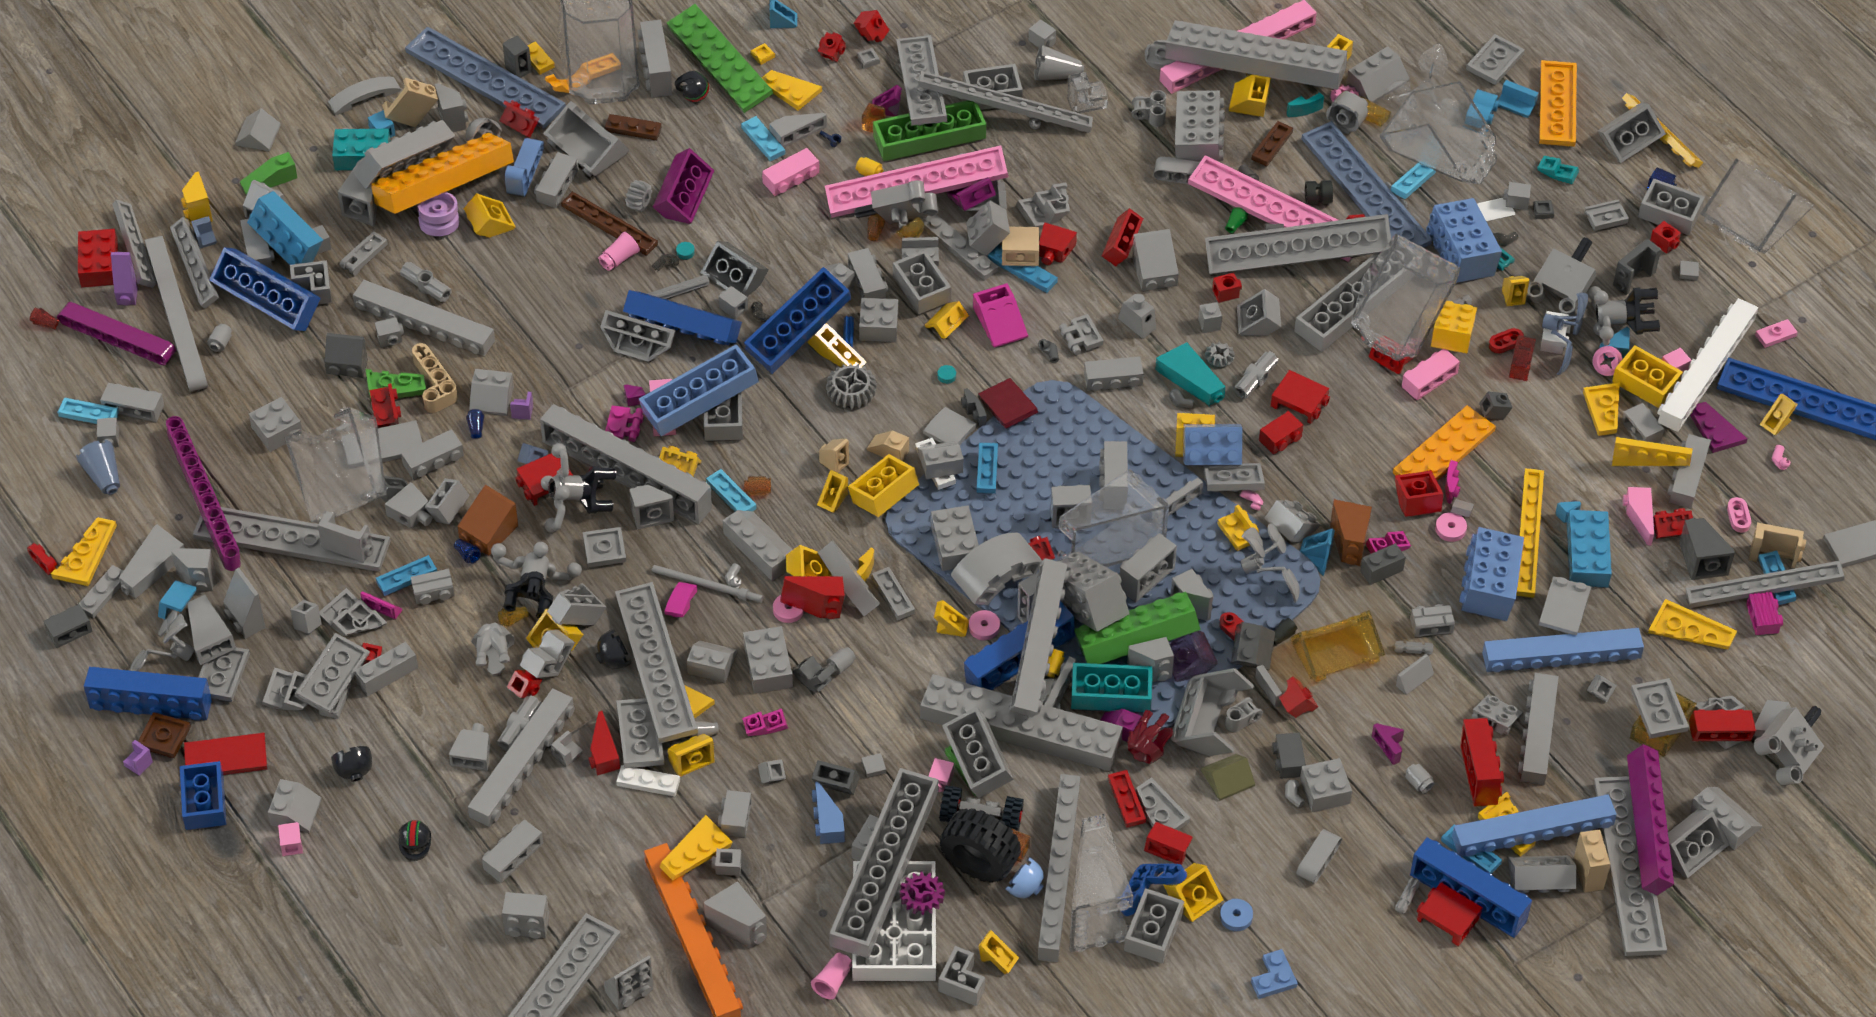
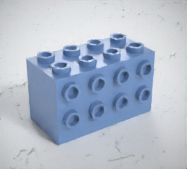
(1464, 239)
(1491, 573)

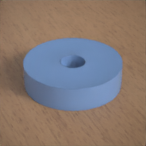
(1240, 907)

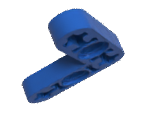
(1147, 874)

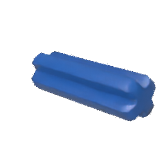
(848, 330)

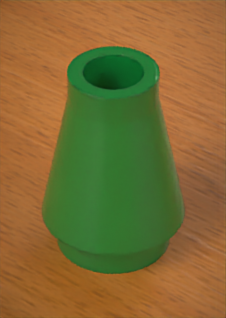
(1236, 219)

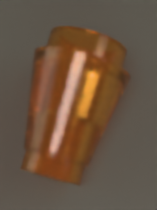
(875, 227)

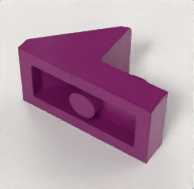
(889, 100)
(1388, 740)

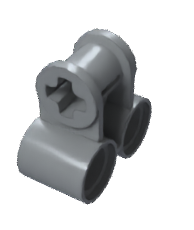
(1151, 108)

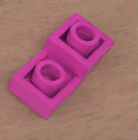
(1451, 487)
(1390, 538)
(680, 599)
(762, 724)

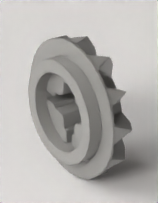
(1216, 359)

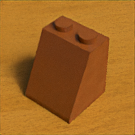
(488, 520)
(1351, 529)

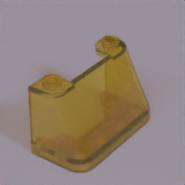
(1338, 646)

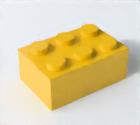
(1454, 327)
(1646, 376)
(883, 485)

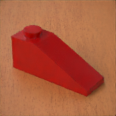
(603, 751)

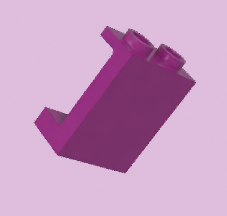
(972, 195)

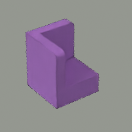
(522, 408)
(139, 759)

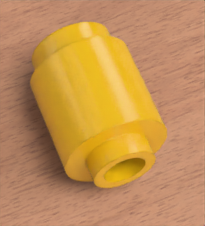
(868, 167)
(1055, 662)

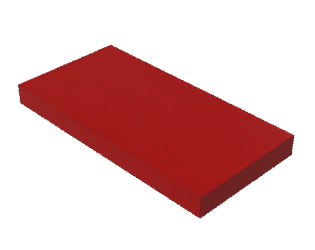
(235, 753)

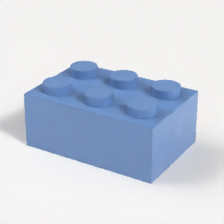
(1212, 444)

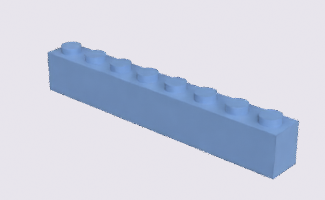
(1562, 649)
(1534, 825)

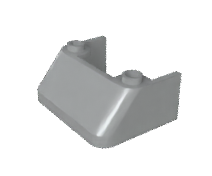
(1201, 709)

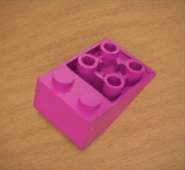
(999, 315)

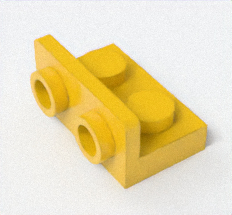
(685, 462)
(1235, 525)

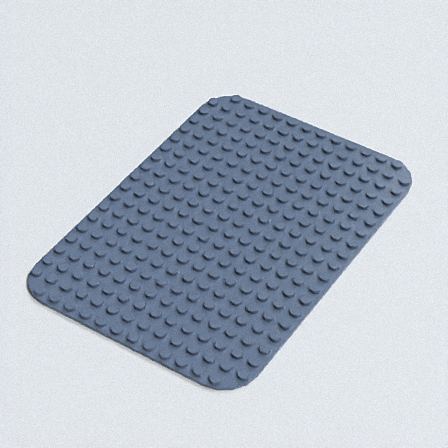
(1064, 450)

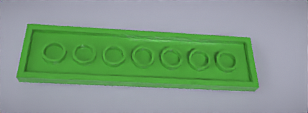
(720, 58)

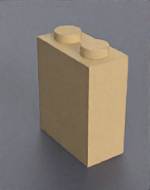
(1592, 861)

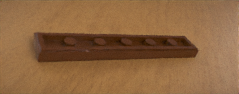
(607, 221)

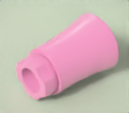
(619, 251)
(832, 976)

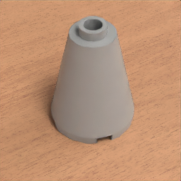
(1055, 65)

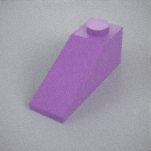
(124, 278)

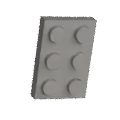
(1495, 59)
(1234, 477)
(225, 673)
(1659, 708)

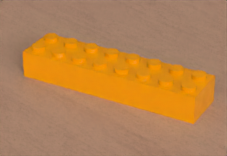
(442, 173)

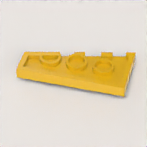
(1686, 625)

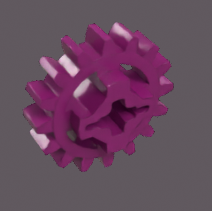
(920, 890)

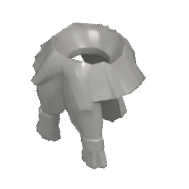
(494, 642)

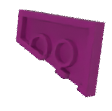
(1716, 428)

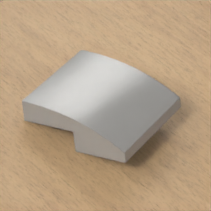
(949, 427)

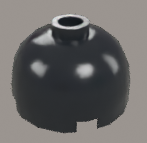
(612, 651)
(352, 764)

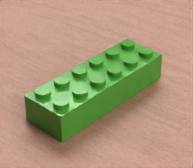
(899, 139)
(1160, 619)

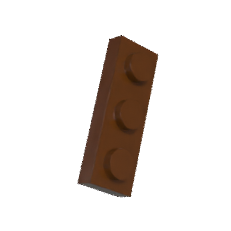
(633, 127)
(1272, 143)

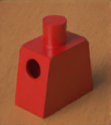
(1056, 243)

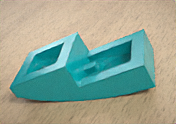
(1303, 107)
(1553, 168)

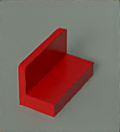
(1167, 843)

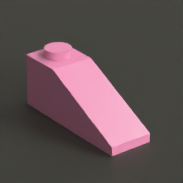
(1640, 511)

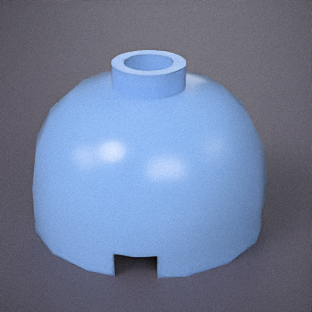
(1026, 880)

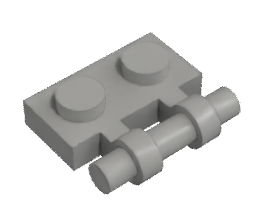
(1085, 330)

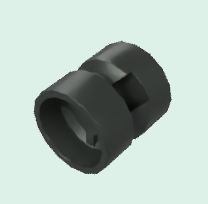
(1325, 192)

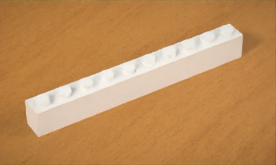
(1707, 365)

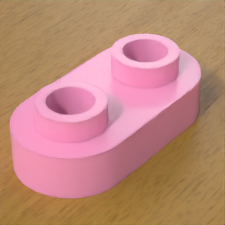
(1739, 516)

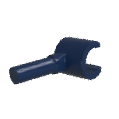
(835, 137)

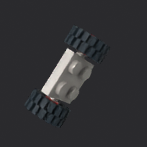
(952, 803)

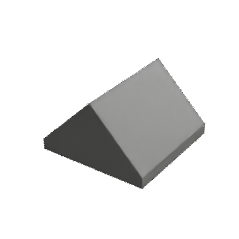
(258, 131)

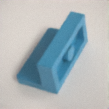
(1518, 99)
(175, 598)

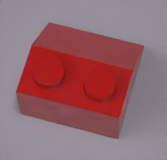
(1418, 493)

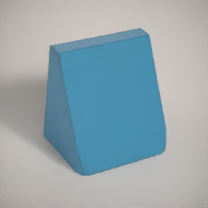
(1563, 509)

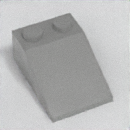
(1565, 605)
(243, 606)

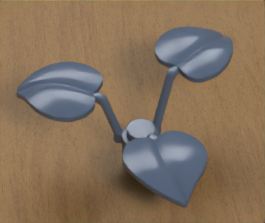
(1556, 323)

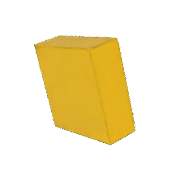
(762, 54)

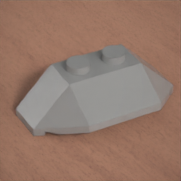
(636, 336)

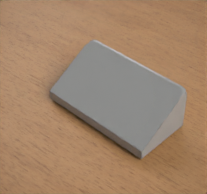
(1415, 674)

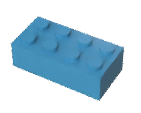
(284, 230)
(1589, 547)

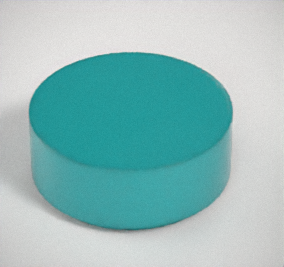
(685, 250)
(946, 374)

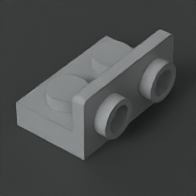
(914, 245)

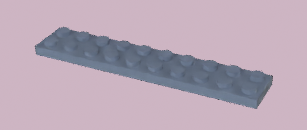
(483, 75)
(1362, 182)

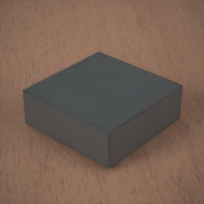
(1543, 209)

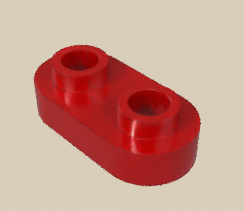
(1503, 341)
(39, 556)
(1229, 627)

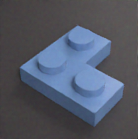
(1278, 978)

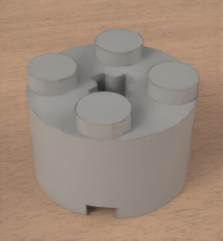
(1347, 112)

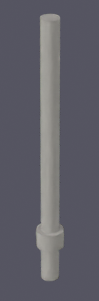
(742, 593)

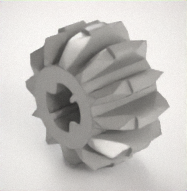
(638, 195)

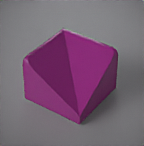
(632, 394)

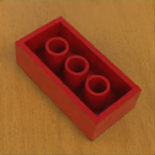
(1481, 762)

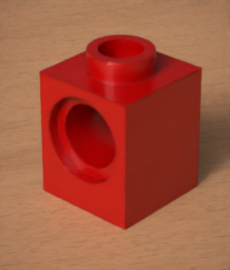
(1665, 237)
(1226, 287)

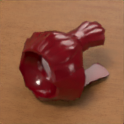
(1140, 739)

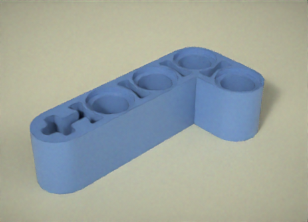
(521, 174)

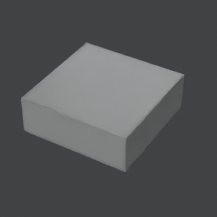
(868, 58)
(1689, 270)
(1462, 508)
(873, 765)

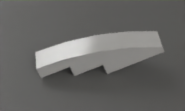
(854, 585)

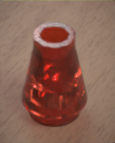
(43, 318)

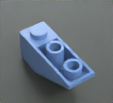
(829, 817)

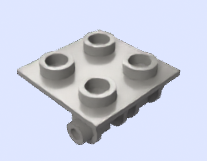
(1498, 713)

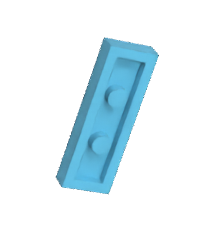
(763, 138)
(1412, 180)
(85, 411)
(730, 492)

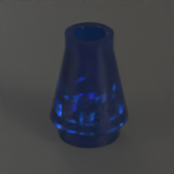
(475, 422)
(468, 552)

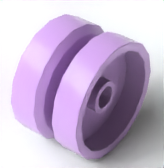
(439, 215)

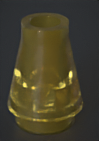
(509, 618)

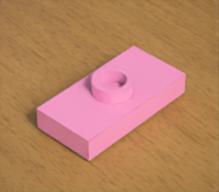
(1776, 333)

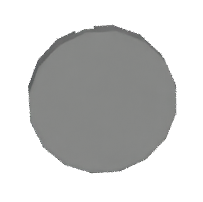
(1156, 55)

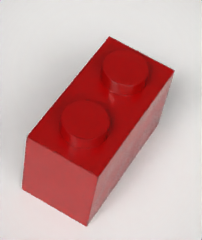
(1281, 432)

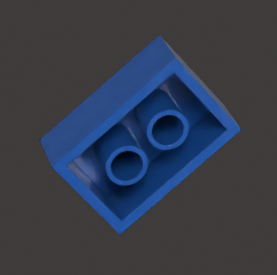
(202, 795)

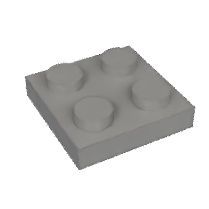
(604, 547)

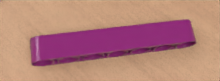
(116, 333)

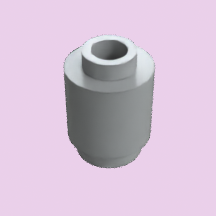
(219, 337)
(841, 660)
(1419, 778)

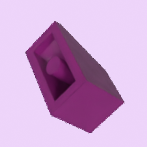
(1123, 718)

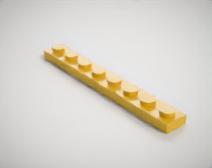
(1530, 530)

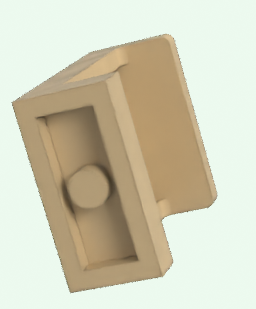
(411, 103)
(1021, 247)
(1774, 538)

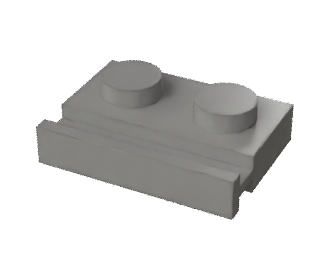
(1606, 215)

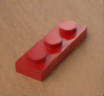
(1126, 798)

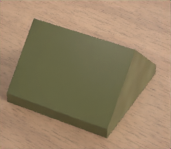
(1229, 776)

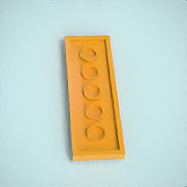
(1557, 103)
(1449, 443)

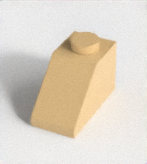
(890, 443)
(835, 454)

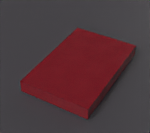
(1008, 403)

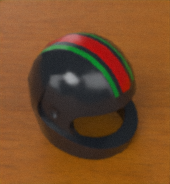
(696, 88)
(413, 836)

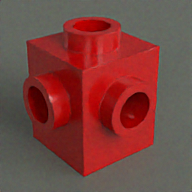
(832, 46)
(524, 684)

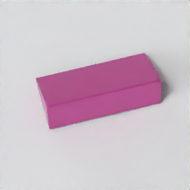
(380, 605)

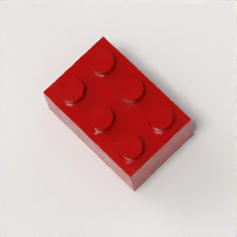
(95, 257)

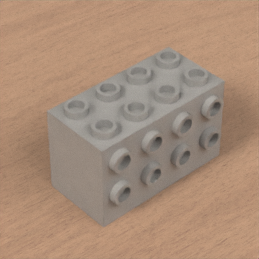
(1199, 125)
(1093, 592)

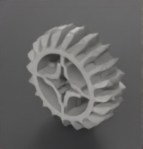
(851, 386)

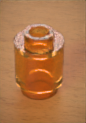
(757, 485)

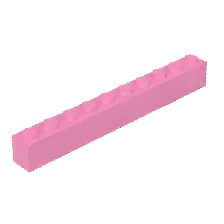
(1279, 25)

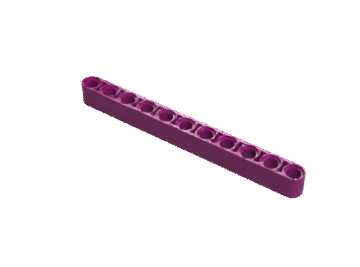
(203, 493)

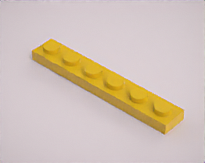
(1678, 147)

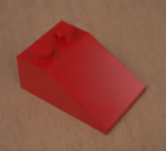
(814, 594)

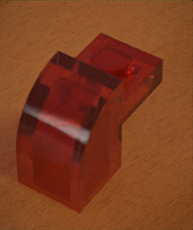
(1522, 358)

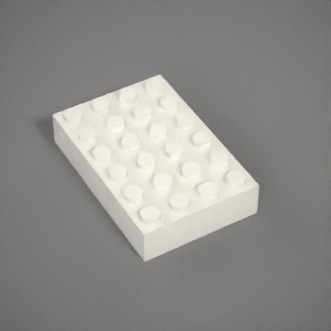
(905, 942)

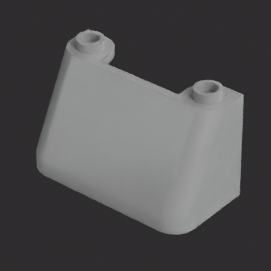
(585, 140)

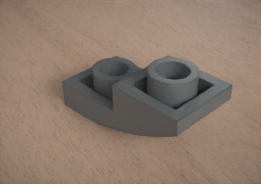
(974, 407)

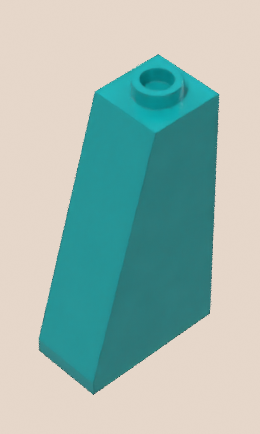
(1191, 373)

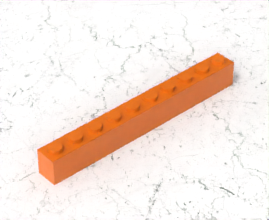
(694, 937)

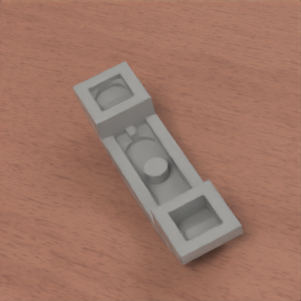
(362, 90)

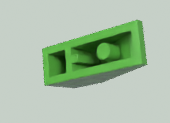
(273, 172)

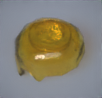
(912, 229)

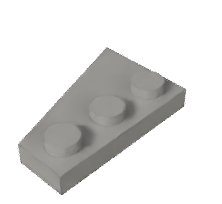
(1160, 806)

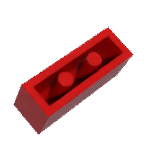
(1121, 237)
(1722, 725)

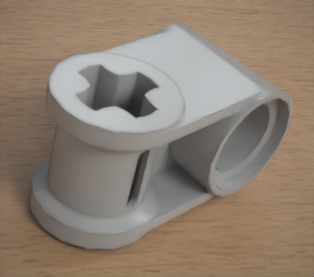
(1244, 713)

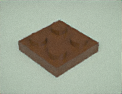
(164, 734)

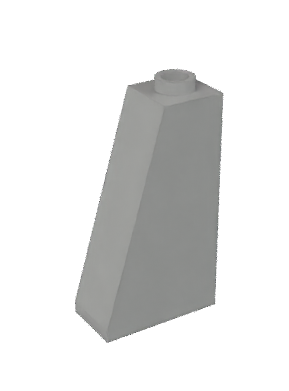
(149, 562)
(209, 631)

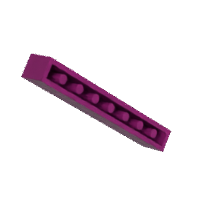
(1650, 820)

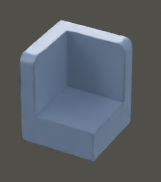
(203, 232)
(530, 453)

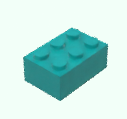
(352, 144)

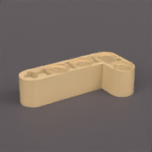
(442, 388)

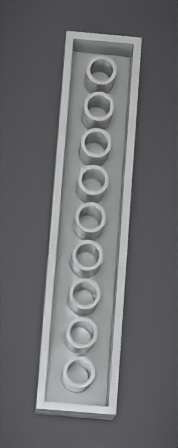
(1256, 54)
(632, 464)
(1048, 732)
(883, 863)

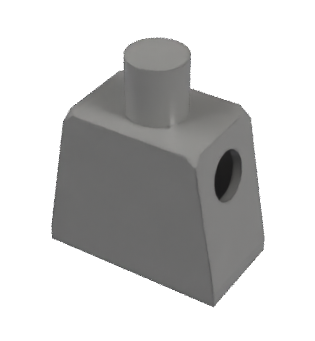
(1138, 315)
(408, 507)
(471, 749)

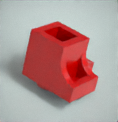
(871, 25)
(1297, 698)

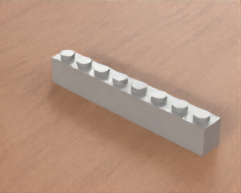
(424, 318)
(1038, 638)
(521, 758)

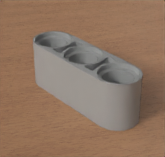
(1174, 169)
(1319, 856)

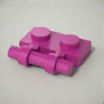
(619, 419)

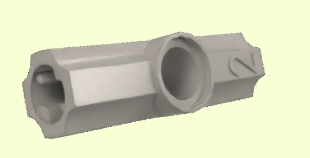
(425, 281)
(1256, 375)
(517, 722)

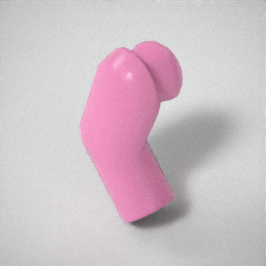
(1777, 458)
(1254, 497)

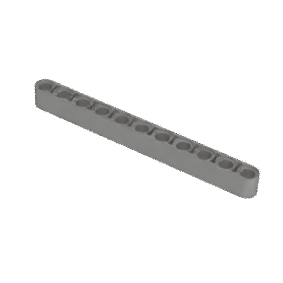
(176, 314)

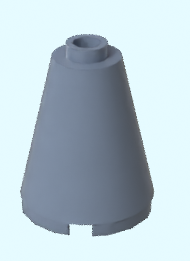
(100, 464)

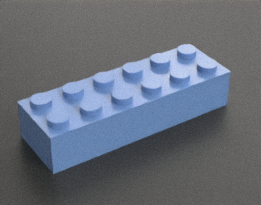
(698, 390)

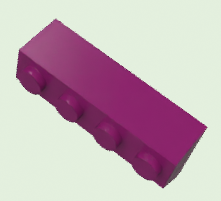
(683, 187)

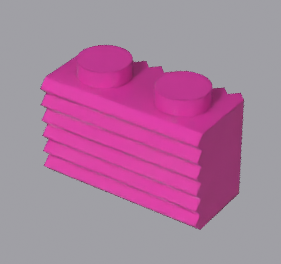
(1764, 613)

